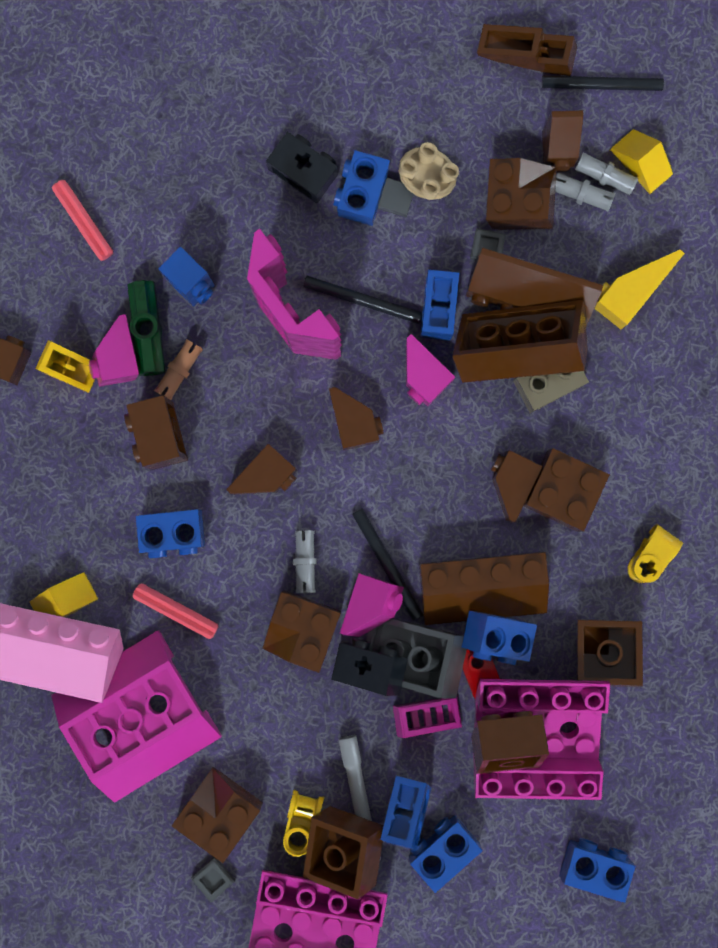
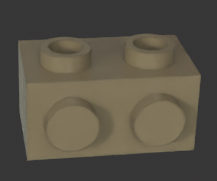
(544, 389)

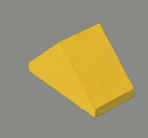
(644, 159)
(65, 366)
(65, 597)

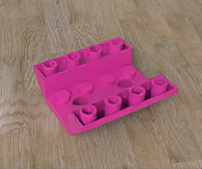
(316, 334)
(142, 739)
(573, 758)
(314, 914)

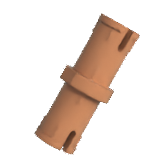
(178, 369)

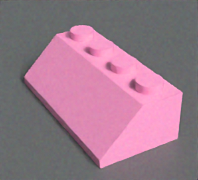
(57, 653)

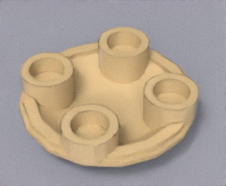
(428, 172)

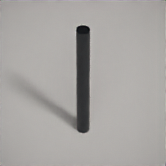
(603, 83)
(362, 299)
(387, 563)

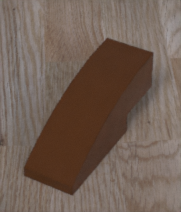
(528, 48)

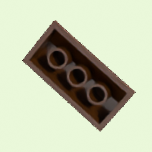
(518, 283)
(522, 342)
(486, 585)

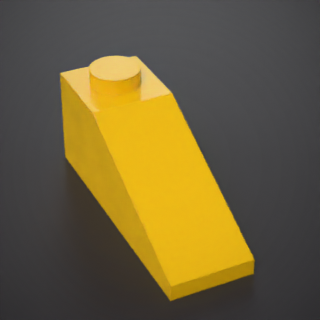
(630, 291)

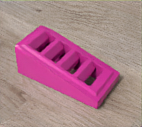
(401, 719)

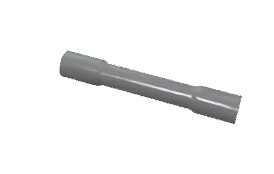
(352, 763)

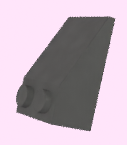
(432, 655)

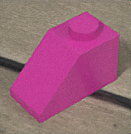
(115, 356)
(424, 373)
(370, 605)

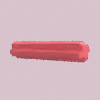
(82, 220)
(175, 611)

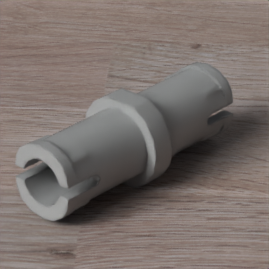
(606, 173)
(584, 192)
(305, 562)

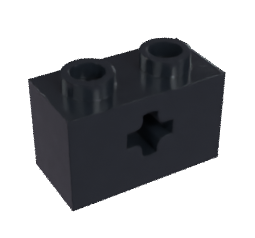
(310, 181)
(382, 678)

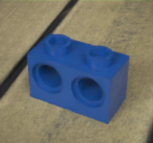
(367, 189)
(187, 277)
(439, 305)
(170, 526)
(498, 636)
(406, 813)
(451, 858)
(593, 876)

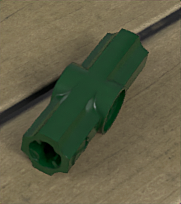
(145, 309)

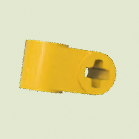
(657, 552)
(299, 820)

